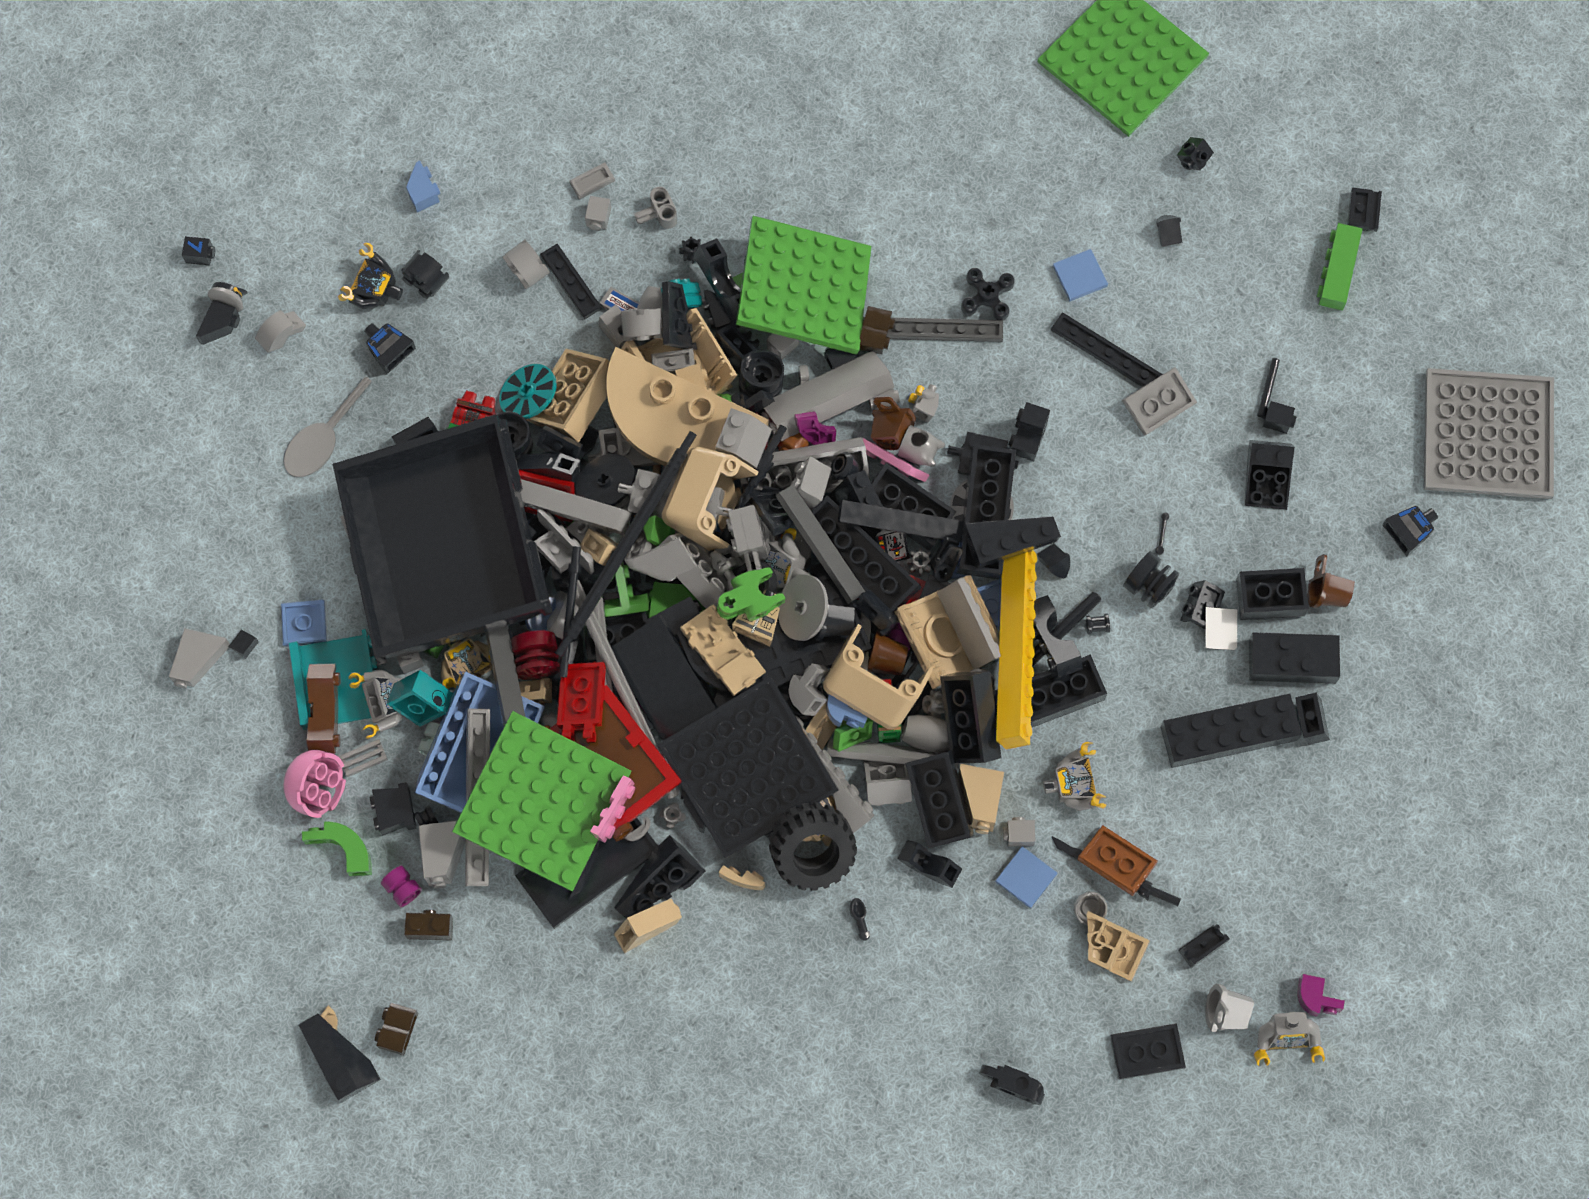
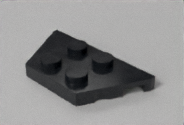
(770, 509)

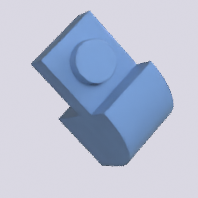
(839, 711)

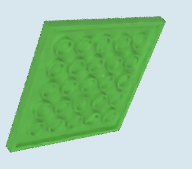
(1123, 60)
(804, 285)
(539, 801)

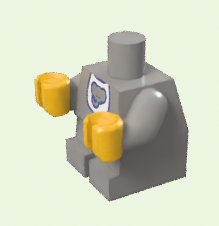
(926, 404)

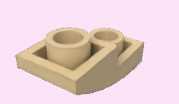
(748, 880)

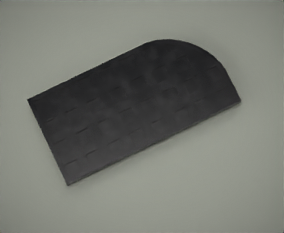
(784, 655)

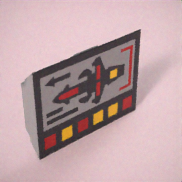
(894, 544)

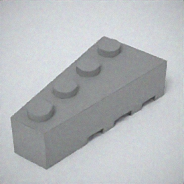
(702, 579)

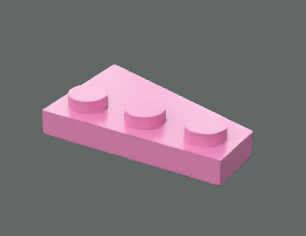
(903, 467)
(609, 815)

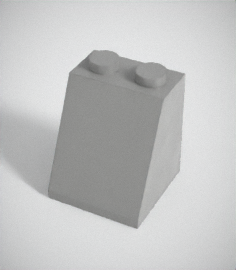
(440, 853)

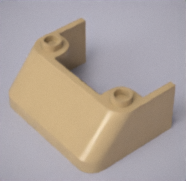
(692, 491)
(866, 691)

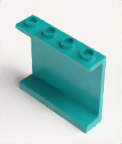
(349, 656)

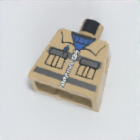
(760, 629)

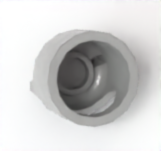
(919, 447)

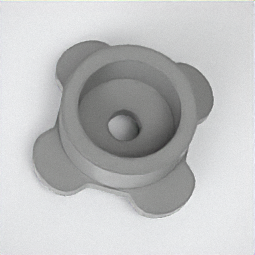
(666, 814)

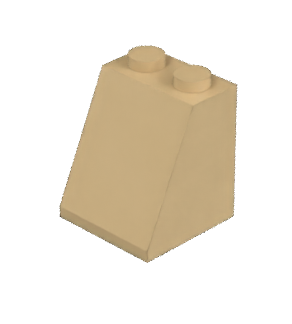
(982, 795)

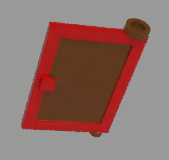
(627, 745)

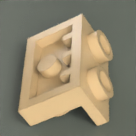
(821, 727)

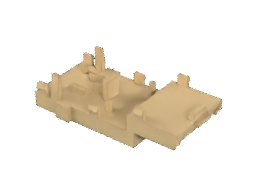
(722, 650)

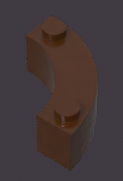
(323, 697)

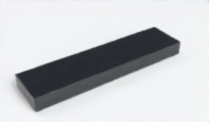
(571, 281)

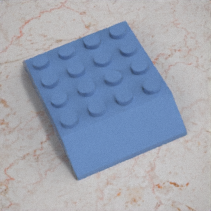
(444, 768)

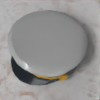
(227, 294)

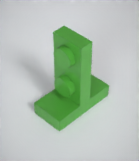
(627, 602)

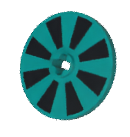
(528, 390)

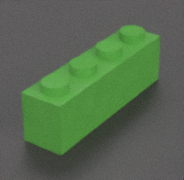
(1340, 266)

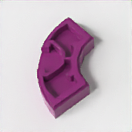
(813, 430)

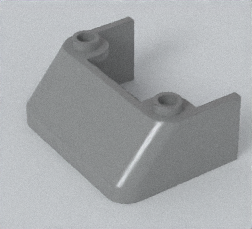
(661, 561)

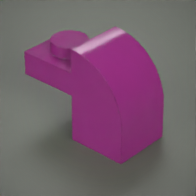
(1312, 999)

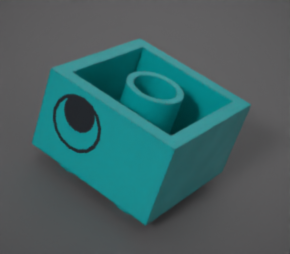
(419, 698)

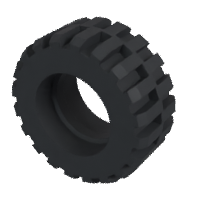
(821, 869)

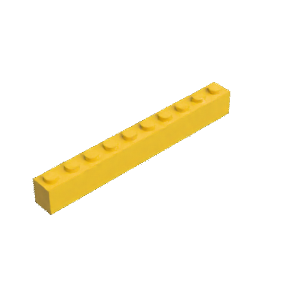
(1016, 651)

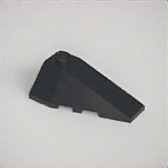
(663, 873)
(341, 1062)

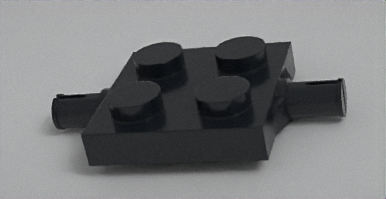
(970, 440)

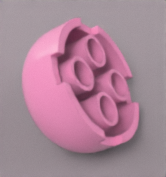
(304, 778)

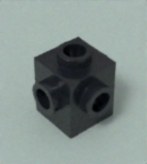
(1195, 153)

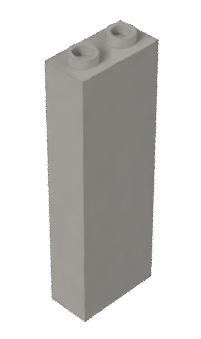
(830, 393)

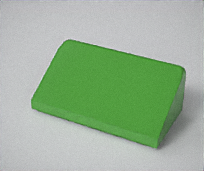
(657, 531)

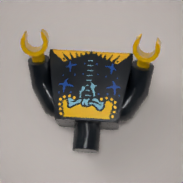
(373, 282)

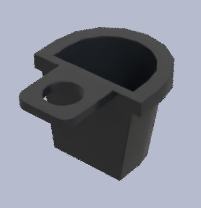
(837, 622)

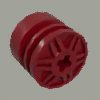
(535, 655)

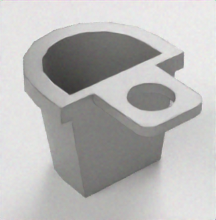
(1227, 1009)

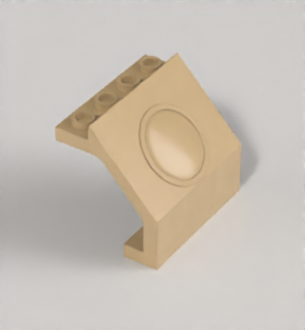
(708, 354)
(934, 636)

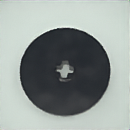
(609, 467)

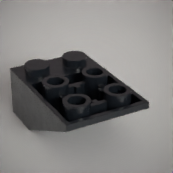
(1268, 474)

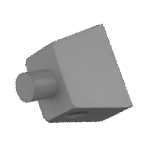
(611, 325)

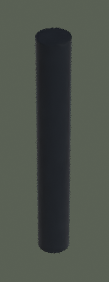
(1268, 387)

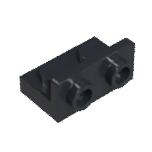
(1201, 595)

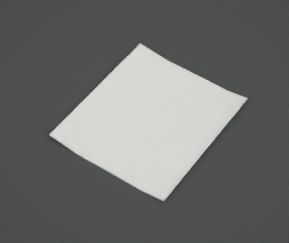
(1221, 628)

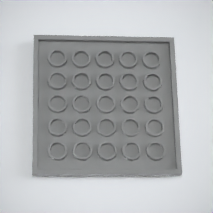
(1489, 433)

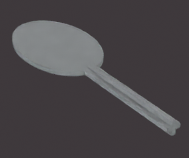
(316, 442)

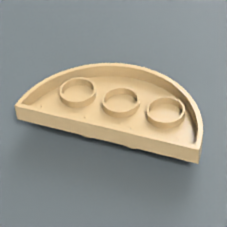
(660, 408)

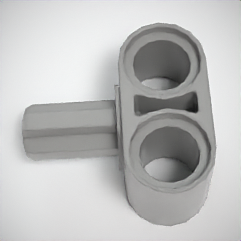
(659, 209)

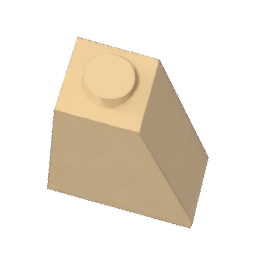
(647, 924)

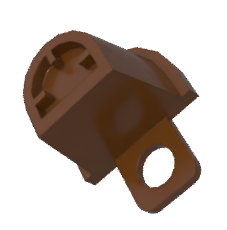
(890, 423)
(1327, 588)
(886, 655)

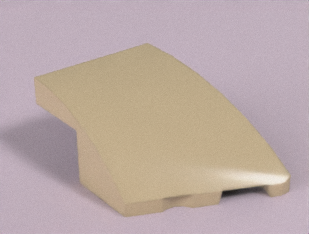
(1114, 947)

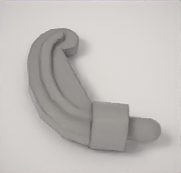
(640, 831)

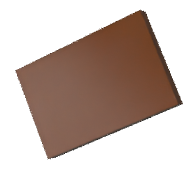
(1117, 860)

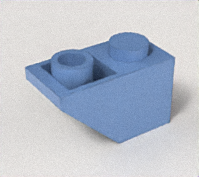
(420, 189)

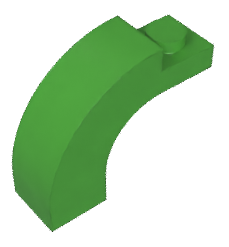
(357, 855)

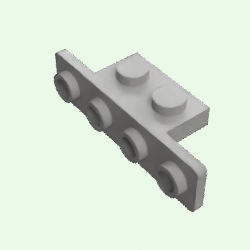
(557, 545)

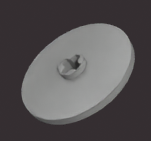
(804, 607)

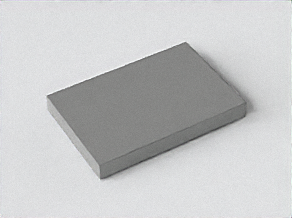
(1159, 401)

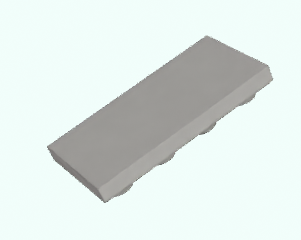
(969, 623)

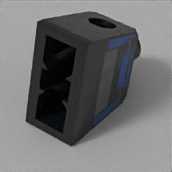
(388, 345)
(1410, 528)

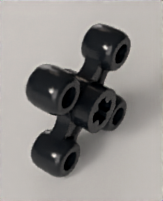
(981, 297)

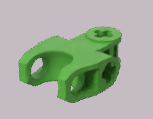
(747, 597)

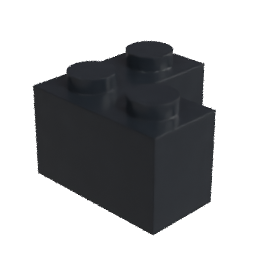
(1031, 428)

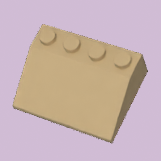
(578, 394)

